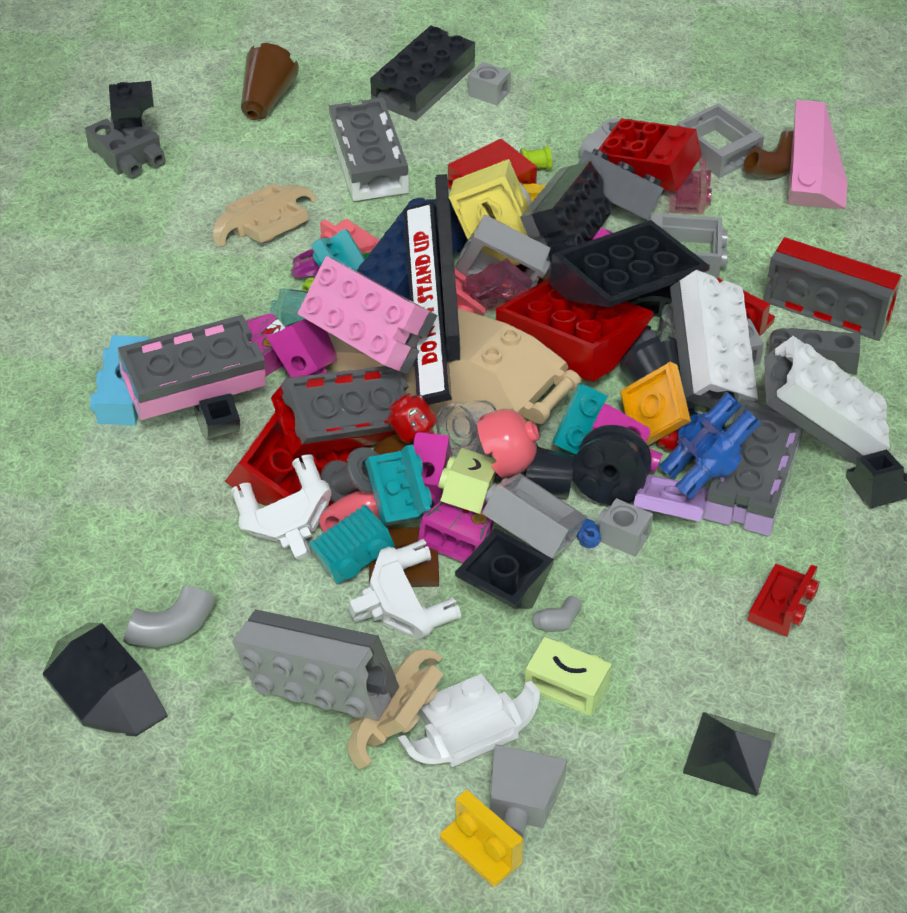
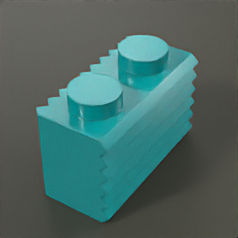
(351, 544)

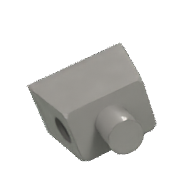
(525, 786)

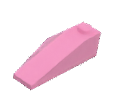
(816, 165)

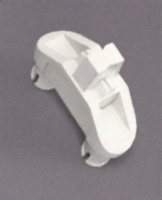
(291, 518)
(393, 599)

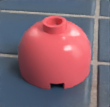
(509, 440)

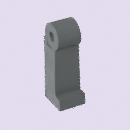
(835, 346)

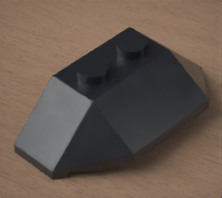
(102, 682)

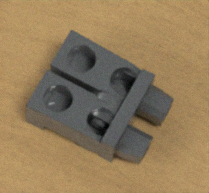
(125, 148)

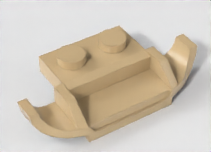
(263, 214)
(414, 691)

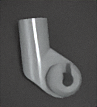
(557, 618)

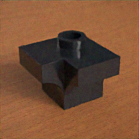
(129, 102)
(878, 478)

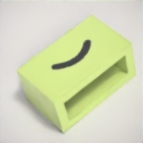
(467, 480)
(568, 675)

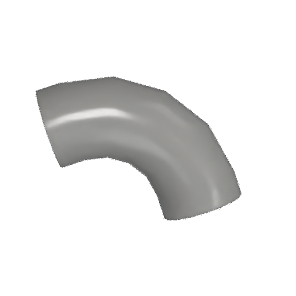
(173, 624)

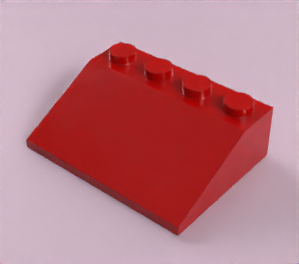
(581, 334)
(270, 467)

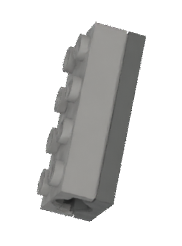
(316, 664)

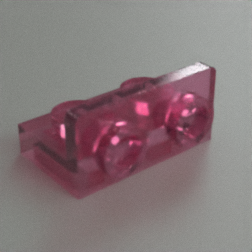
(693, 192)
(497, 283)

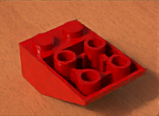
(655, 150)

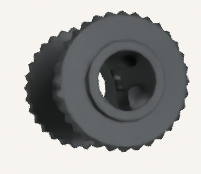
(349, 476)

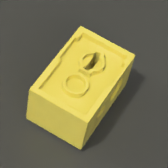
(493, 193)

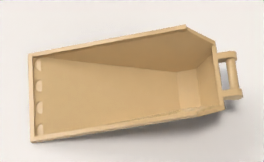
(494, 366)

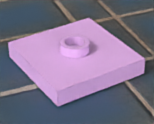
(664, 497)

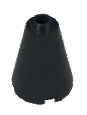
(649, 357)

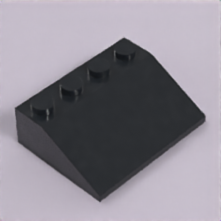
(622, 265)

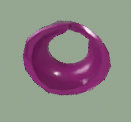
(306, 267)

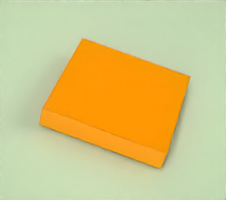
(657, 402)

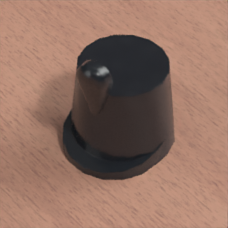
(552, 471)

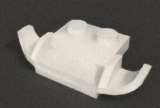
(470, 721)

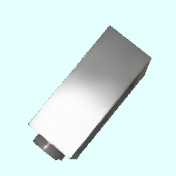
(742, 136)
(698, 230)
(507, 242)
(533, 514)

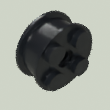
(611, 464)

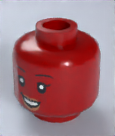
(411, 416)

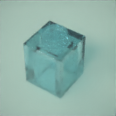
(288, 305)

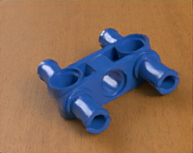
(714, 450)

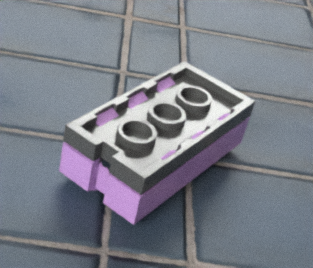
(759, 481)

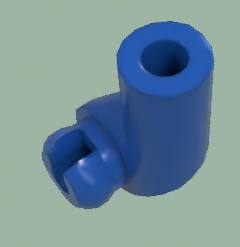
(589, 534)

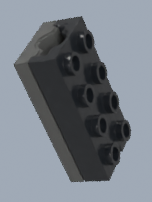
(423, 72)
(568, 209)

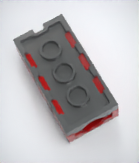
(832, 288)
(337, 408)

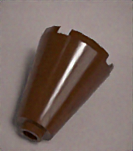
(266, 79)

